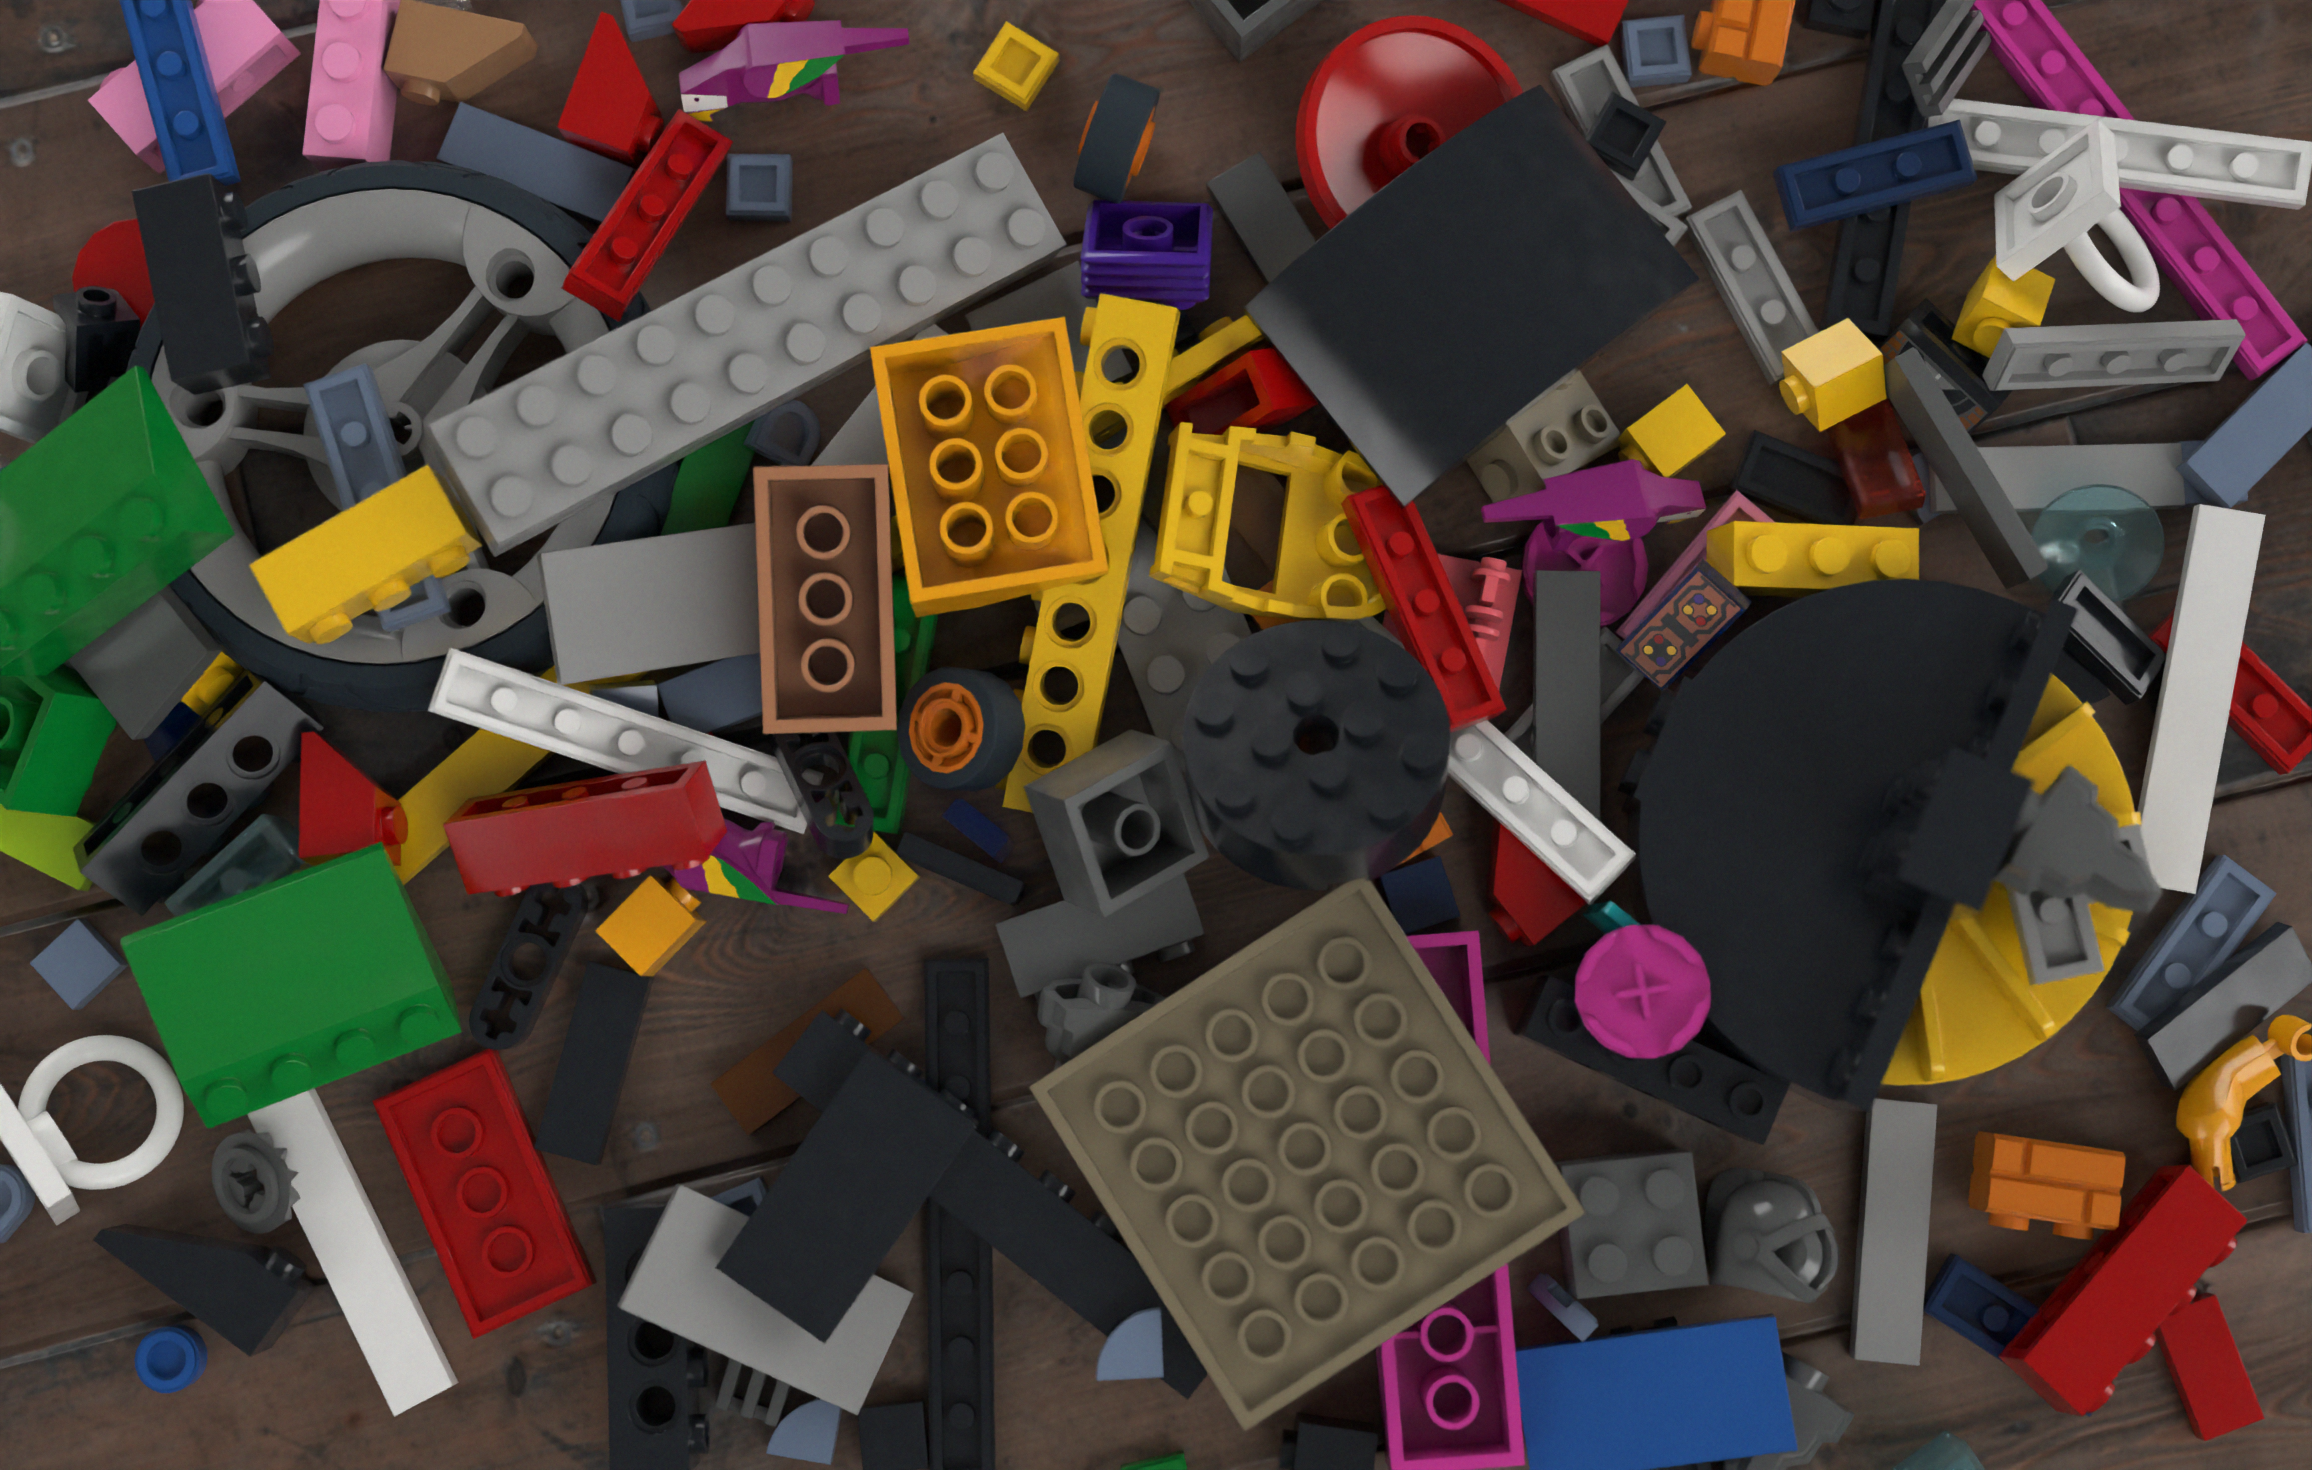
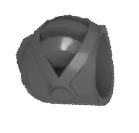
(1769, 1235)

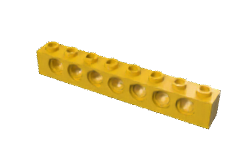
(1151, 334)

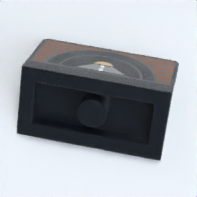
(1951, 363)

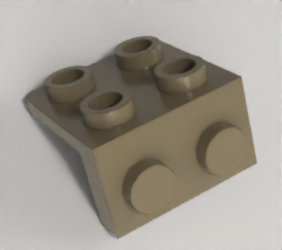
(1546, 441)

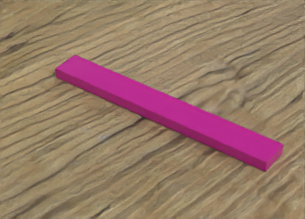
(2173, 226)

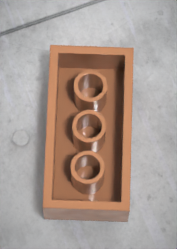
(825, 598)

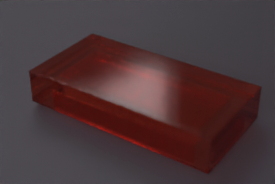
(1876, 462)

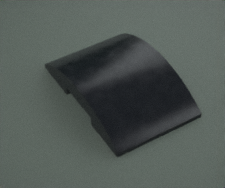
(1468, 292)

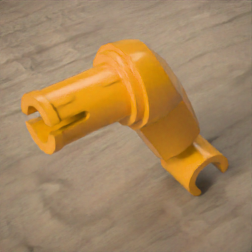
(2217, 1095)

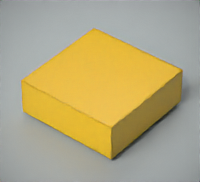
(1016, 66)

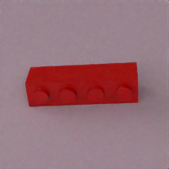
(586, 829)
(2124, 1290)

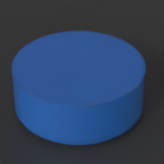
(171, 1358)

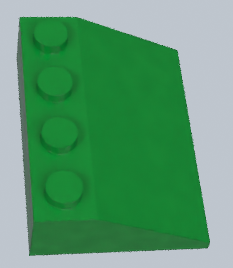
(97, 524)
(293, 984)

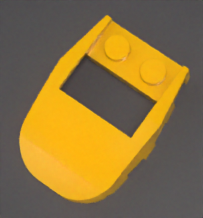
(1318, 557)

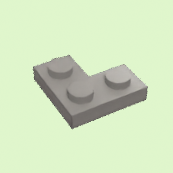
(2059, 934)

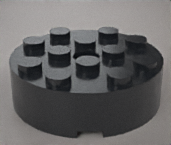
(1375, 744)

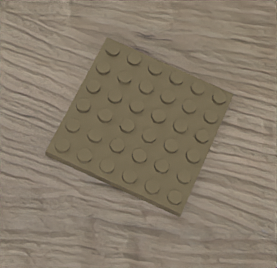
(1306, 1151)

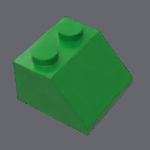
(49, 741)

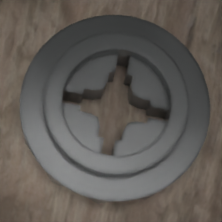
(240, 1190)

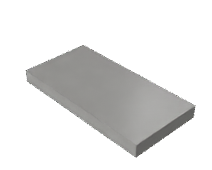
(651, 602)
(689, 1296)

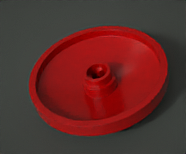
(1390, 102)

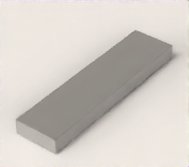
(2112, 354)
(2041, 473)
(1893, 1232)

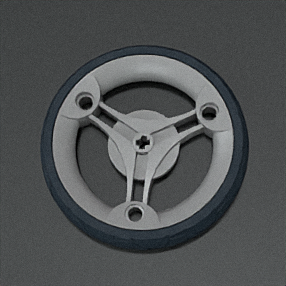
(359, 219)

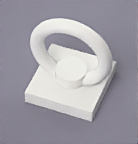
(2056, 208)
(33, 370)
(44, 1152)

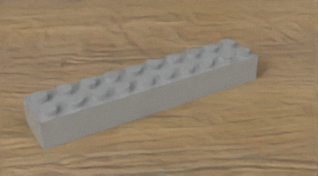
(743, 344)

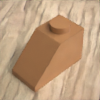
(452, 52)

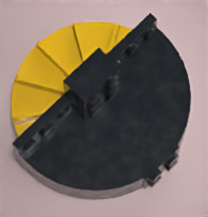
(1838, 825)

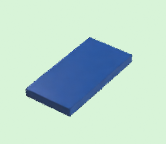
(1656, 1397)

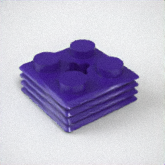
(1148, 251)

